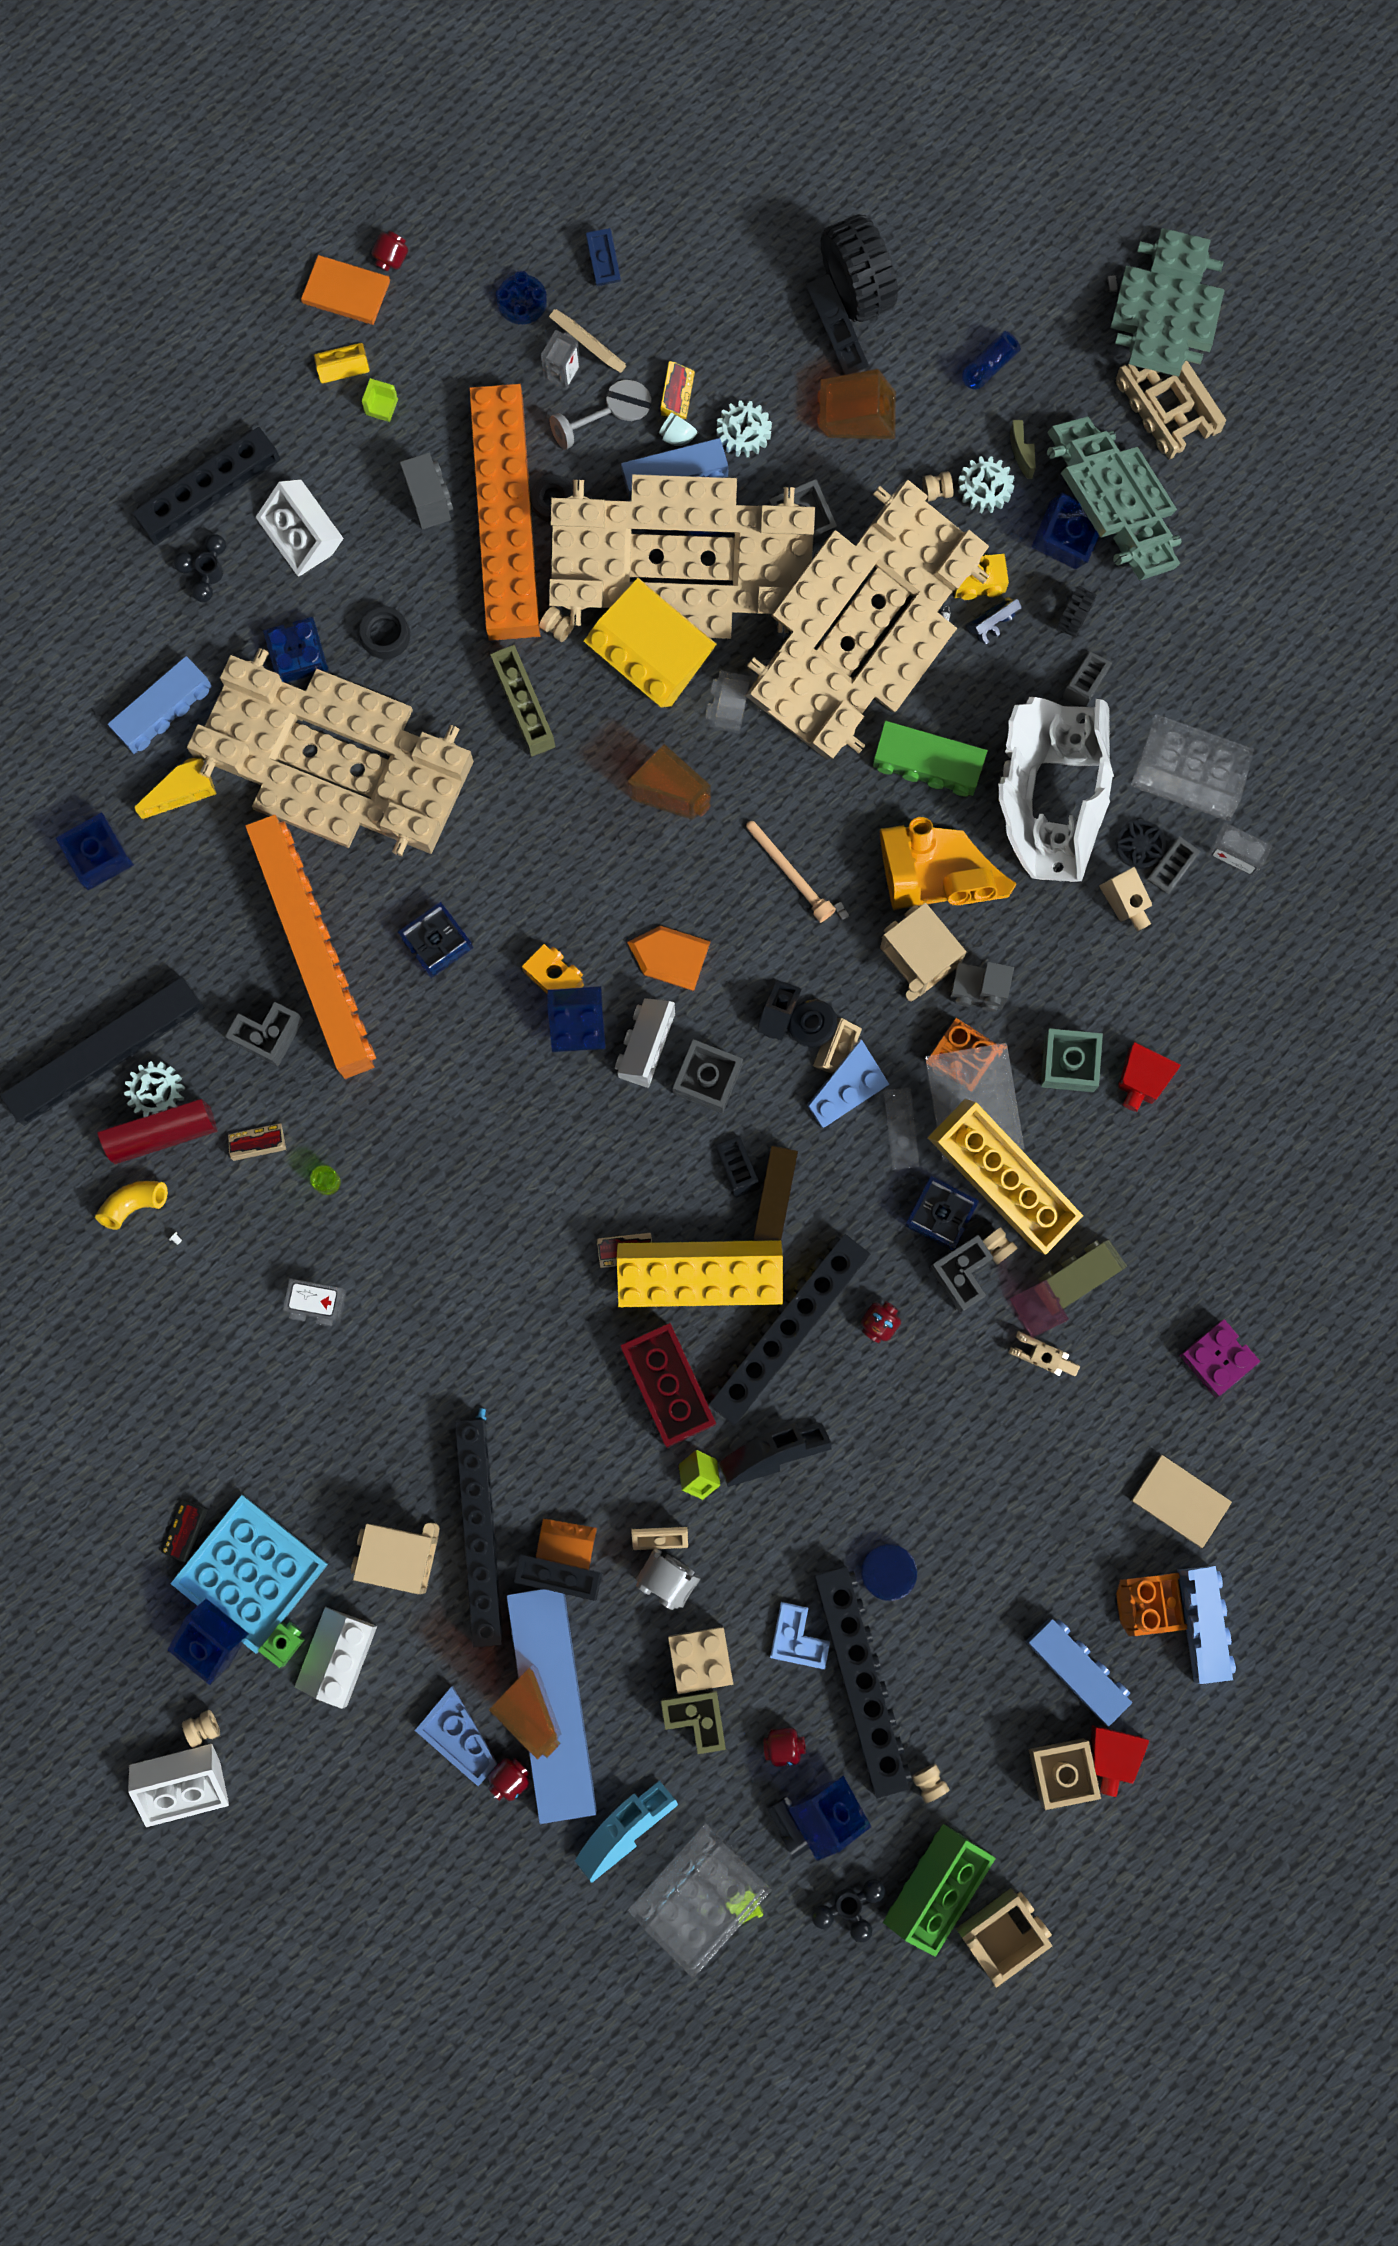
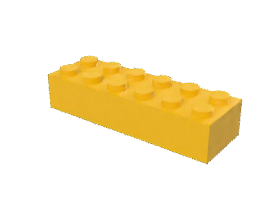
(1005, 1176)
(700, 1273)

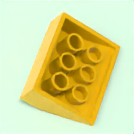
(650, 643)

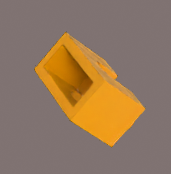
(543, 962)

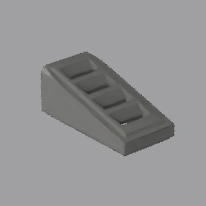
(1080, 694)
(1186, 847)

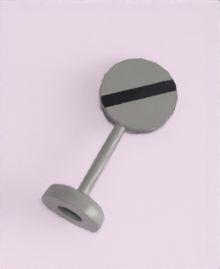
(624, 399)

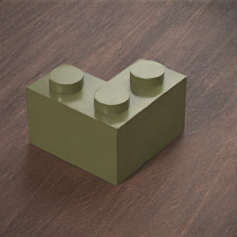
(700, 1711)

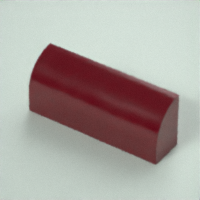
(158, 1131)

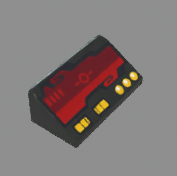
(184, 1531)

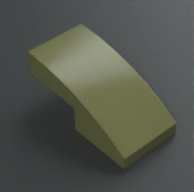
(1023, 452)

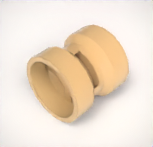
(938, 486)
(557, 624)
(999, 1245)
(201, 1728)
(930, 1783)

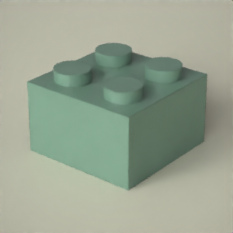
(1071, 1060)

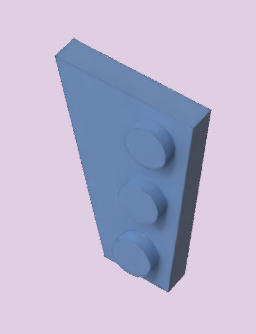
(849, 1086)
(457, 1737)

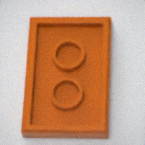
(345, 290)

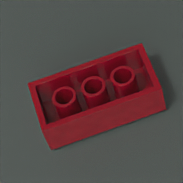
(668, 1385)

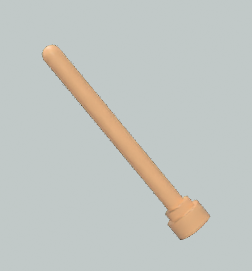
(821, 908)

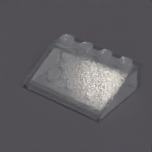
(1193, 768)
(979, 1076)
(699, 1900)

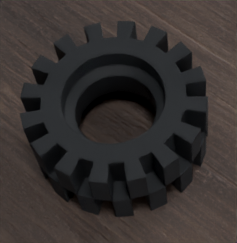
(1076, 611)

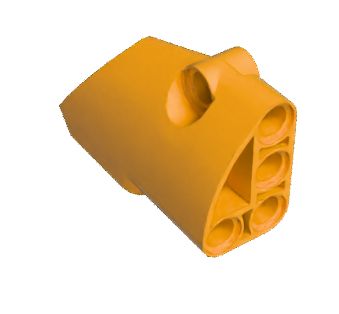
(937, 867)

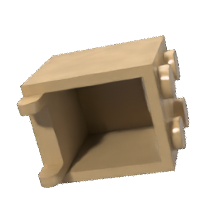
(921, 949)
(396, 1557)
(998, 1941)

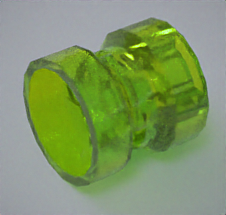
(322, 1176)

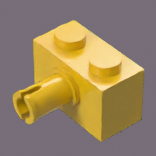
(994, 586)

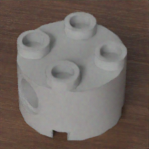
(667, 1579)

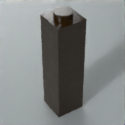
(775, 1194)

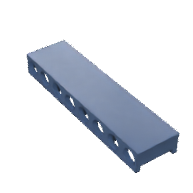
(544, 1640)

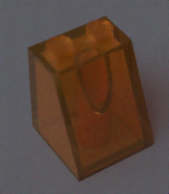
(857, 406)
(670, 786)
(529, 1714)

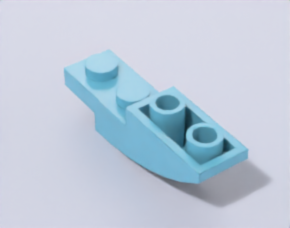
(617, 1833)

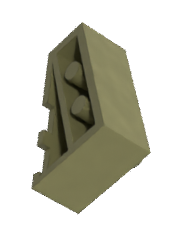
(1084, 1273)

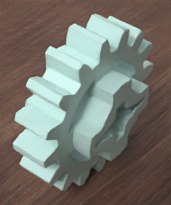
(752, 436)
(978, 491)
(163, 1085)

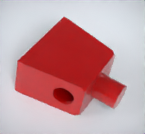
(1145, 1076)
(1116, 1757)

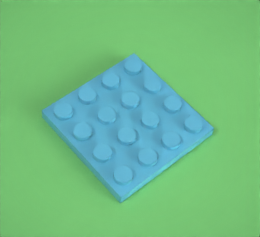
(250, 1571)

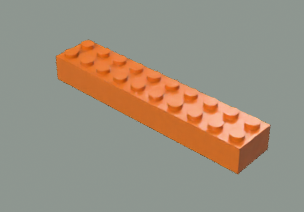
(504, 512)
(310, 946)

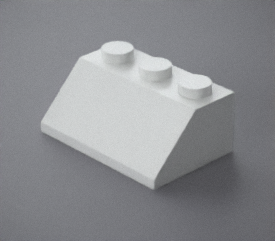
(298, 526)
(645, 1041)
(335, 1657)
(177, 1785)

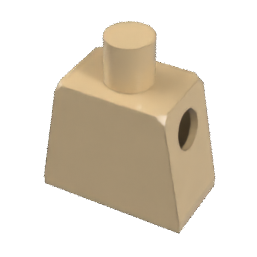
(1121, 891)

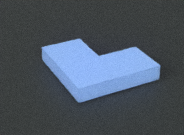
(791, 1644)

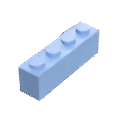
(1205, 1624)

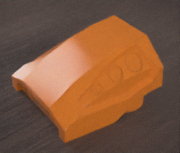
(961, 1037)
(566, 1543)
(1150, 1605)

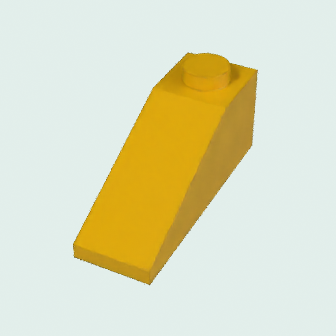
(177, 789)

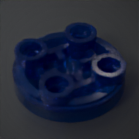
(521, 298)
(889, 1572)

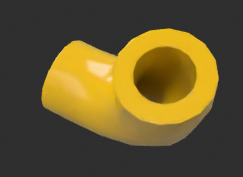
(131, 1198)

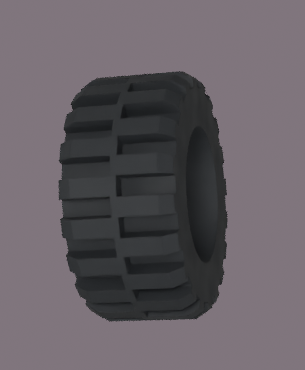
(859, 267)

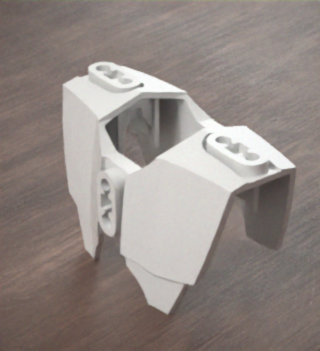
(1051, 734)

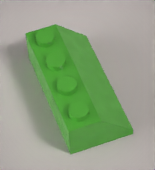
(929, 759)
(938, 1890)

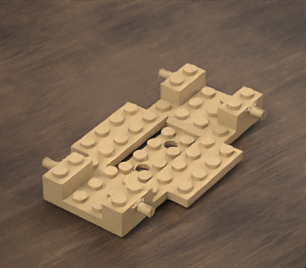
(599, 554)
(913, 555)
(258, 727)

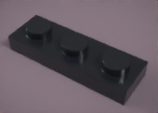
(558, 1577)

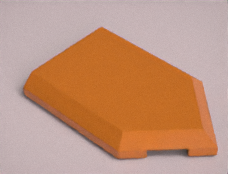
(670, 956)

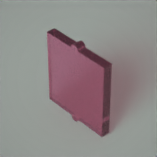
(1039, 1308)

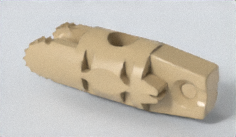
(1055, 1364)

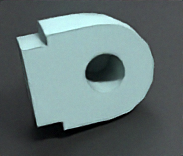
(677, 431)

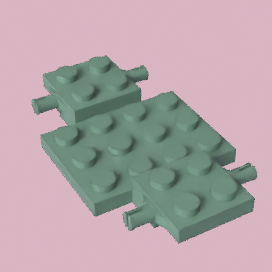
(1168, 304)
(1118, 495)

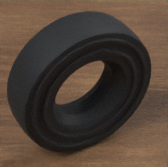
(543, 485)

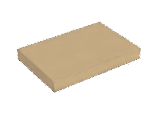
(587, 340)
(1181, 1501)

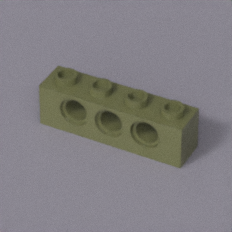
(522, 700)

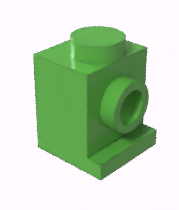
(278, 1655)

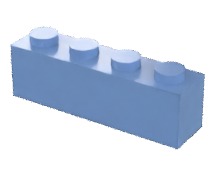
(690, 461)
(160, 705)
(1079, 1672)

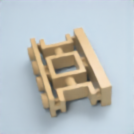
(1189, 392)

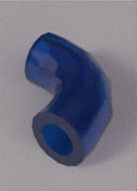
(991, 360)

